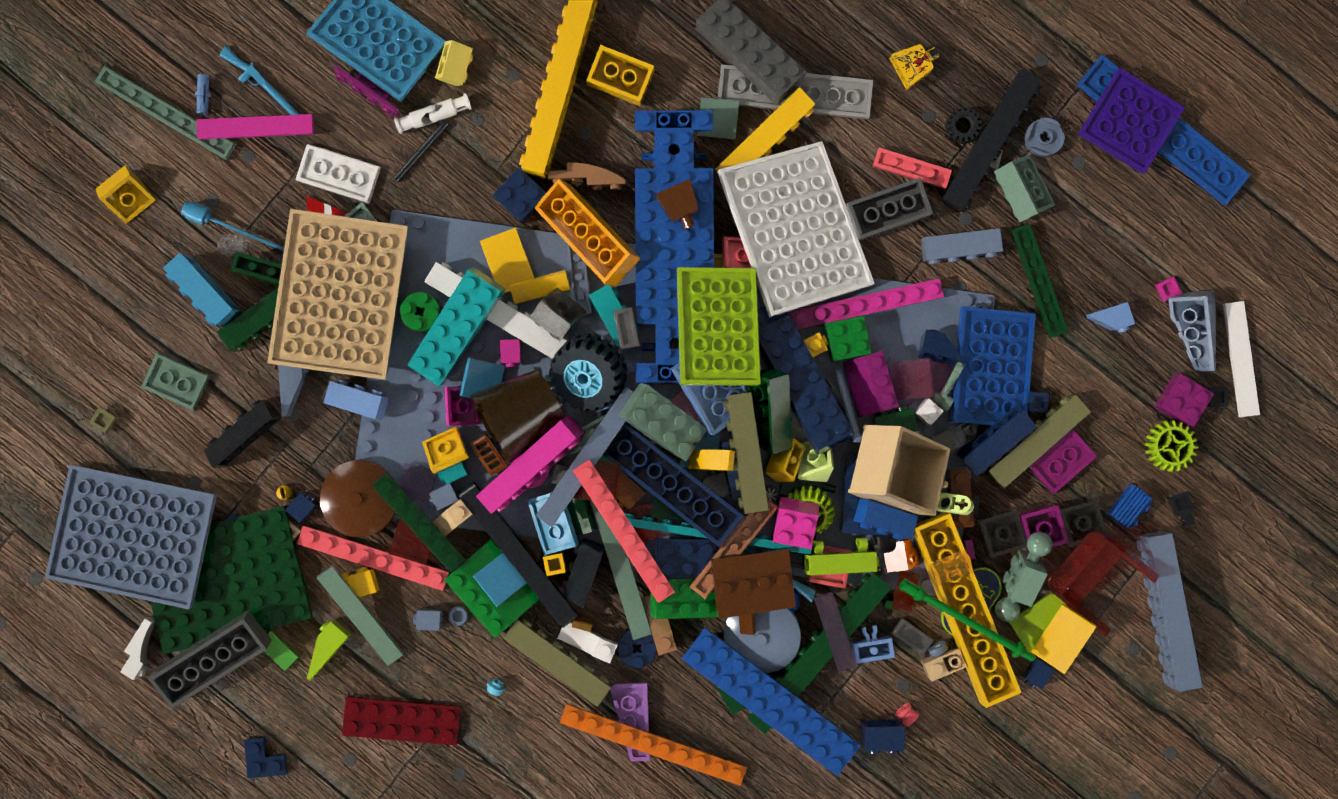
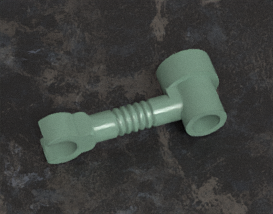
(943, 399)

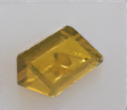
(951, 568)

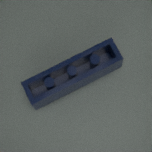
(997, 440)

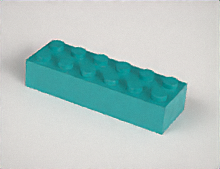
(456, 326)

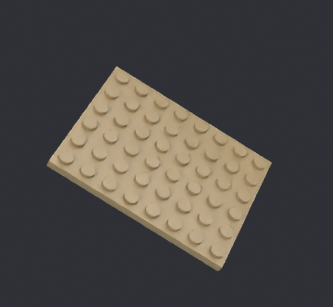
(337, 294)

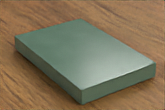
(175, 381)

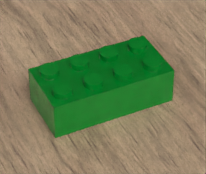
(684, 603)

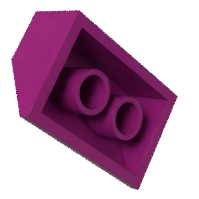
(870, 384)

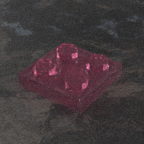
(913, 379)

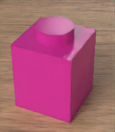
(511, 352)

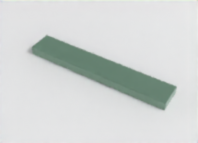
(360, 615)

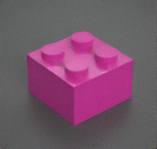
(796, 523)

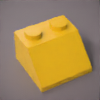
(125, 194)

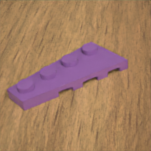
(632, 709)

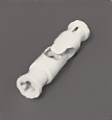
(436, 112)

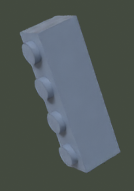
(961, 245)

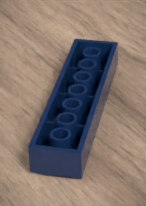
(809, 393)
(674, 485)

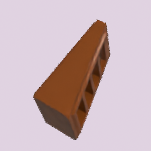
(479, 441)

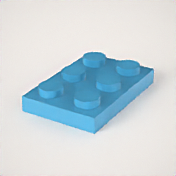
(554, 538)

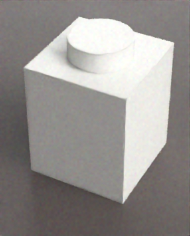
(928, 412)

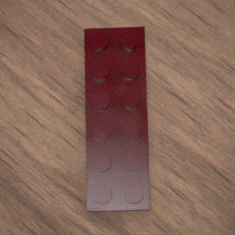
(401, 720)

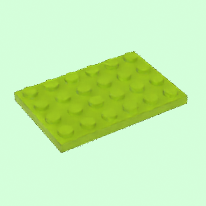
(718, 326)

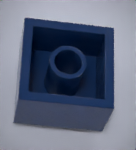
(519, 195)
(882, 736)

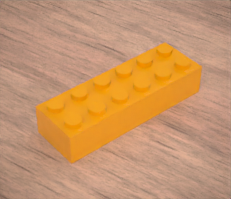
(587, 233)

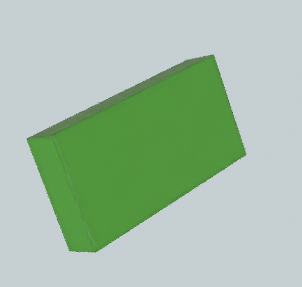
(281, 651)

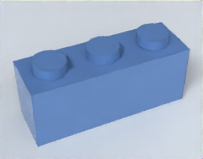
(356, 399)

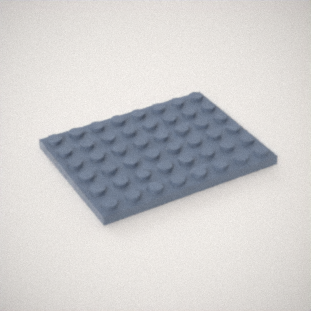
(131, 536)

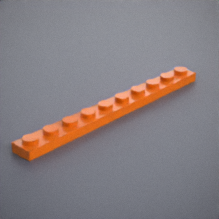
(653, 744)

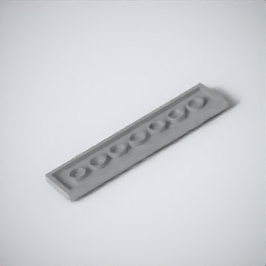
(830, 93)

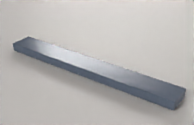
(592, 450)

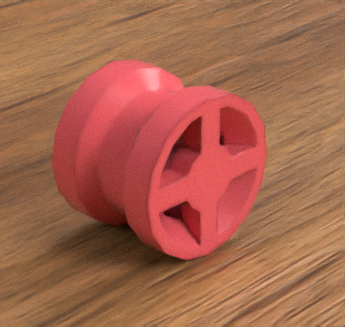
(907, 714)

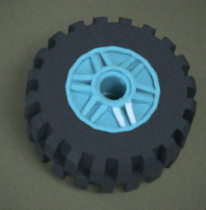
(588, 372)

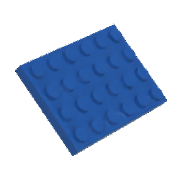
(997, 363)

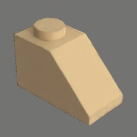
(452, 517)

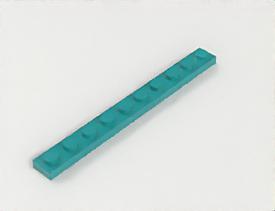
(687, 529)

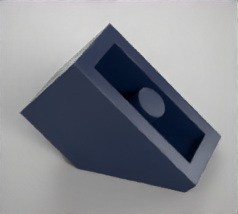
(938, 348)

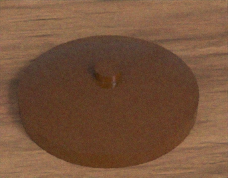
(351, 501)

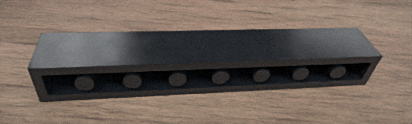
(991, 139)

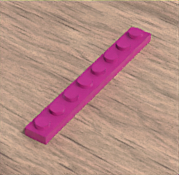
(867, 304)

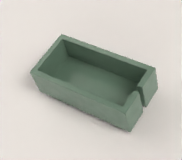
(662, 421)

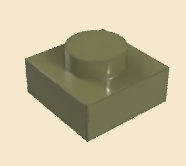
(103, 420)

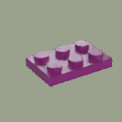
(1062, 461)

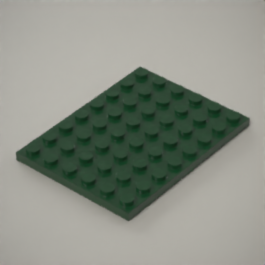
(245, 567)

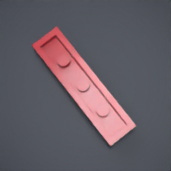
(912, 168)

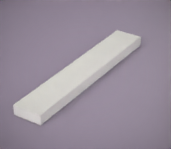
(1241, 359)

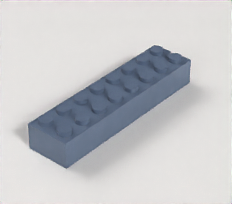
(1169, 612)

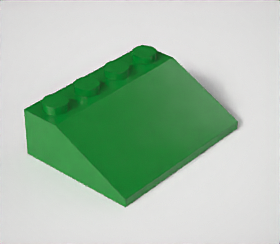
(470, 592)

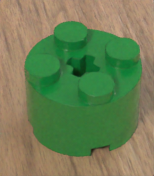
(410, 308)

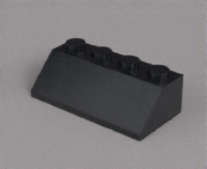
(241, 434)

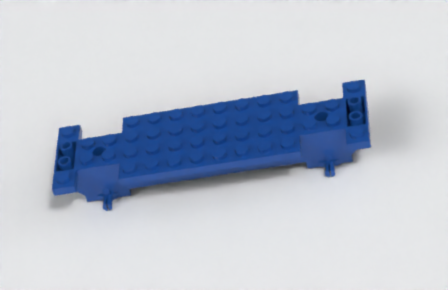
(665, 244)

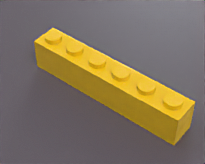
(772, 130)

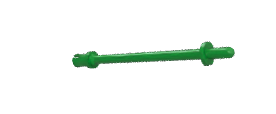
(919, 593)

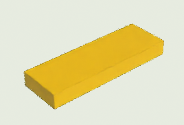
(539, 286)
(712, 460)

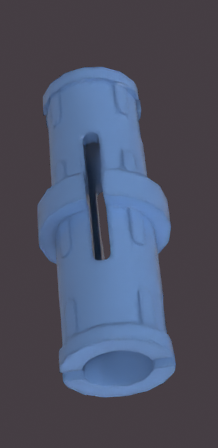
(202, 94)

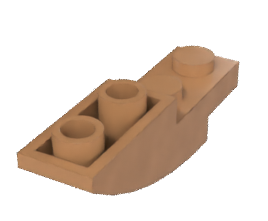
(595, 176)

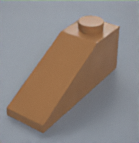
(660, 630)

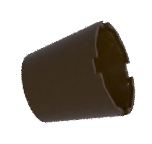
(518, 412)

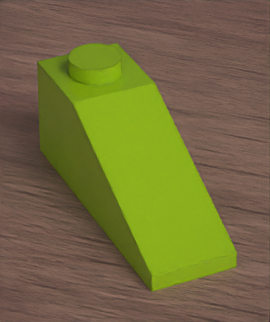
(327, 644)

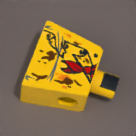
(913, 64)

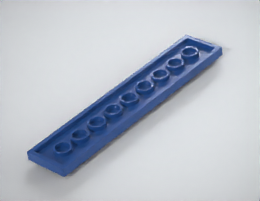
(1183, 145)
(771, 701)

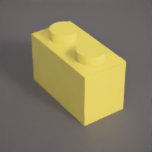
(454, 63)

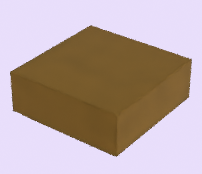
(583, 623)

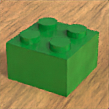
(847, 338)

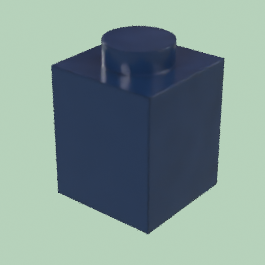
(302, 506)
(1037, 674)

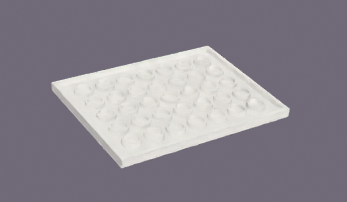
(795, 228)

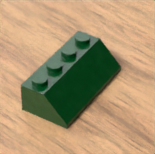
(772, 411)

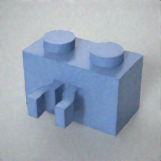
(872, 648)

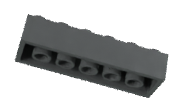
(750, 50)
(210, 659)

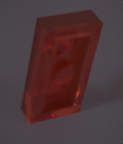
(903, 601)

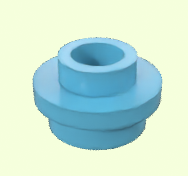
(496, 687)

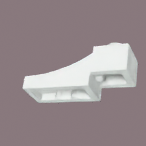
(589, 642)
(137, 649)

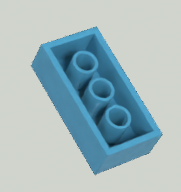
(202, 290)

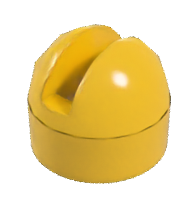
(287, 491)

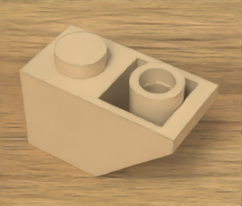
(943, 665)

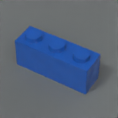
(885, 519)

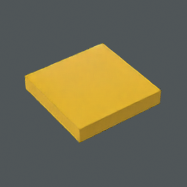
(445, 449)

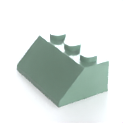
(1024, 188)

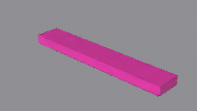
(255, 126)

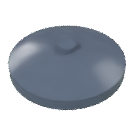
(774, 642)

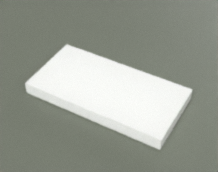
(338, 173)

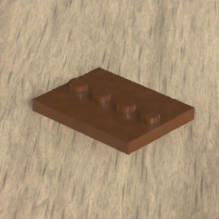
(753, 583)

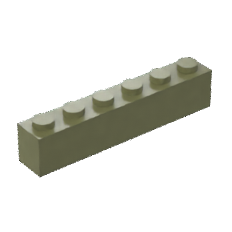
(1044, 436)
(747, 453)
(558, 661)

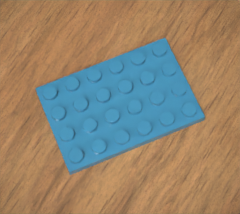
(378, 42)

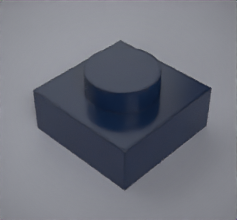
(1038, 401)

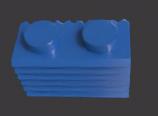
(1129, 506)

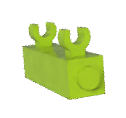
(840, 562)

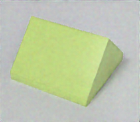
(814, 466)

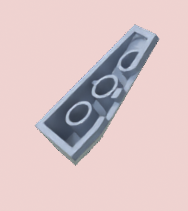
(1196, 322)

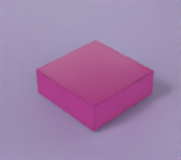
(1168, 288)

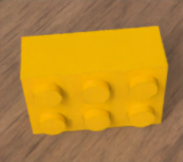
(620, 75)

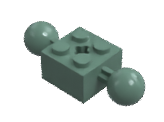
(1024, 577)

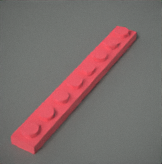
(623, 531)
(372, 557)

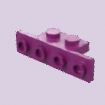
(374, 94)

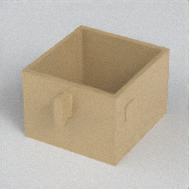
(900, 469)

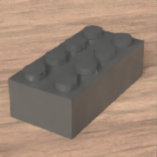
(889, 209)

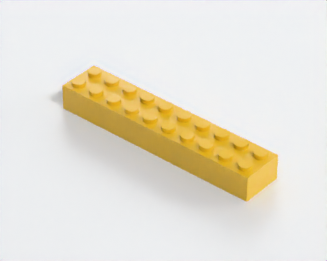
(557, 87)
(984, 657)

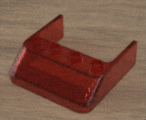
(1086, 568)

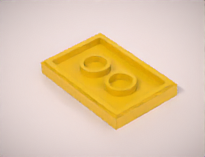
(507, 258)
(1064, 638)

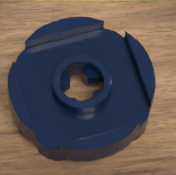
(636, 659)

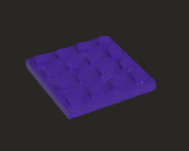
(1131, 120)

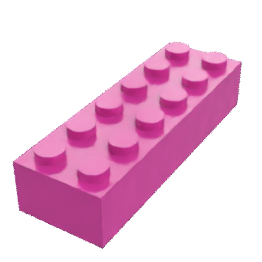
(527, 467)

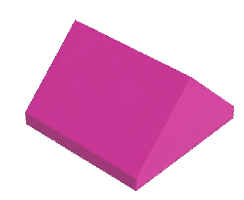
(459, 409)

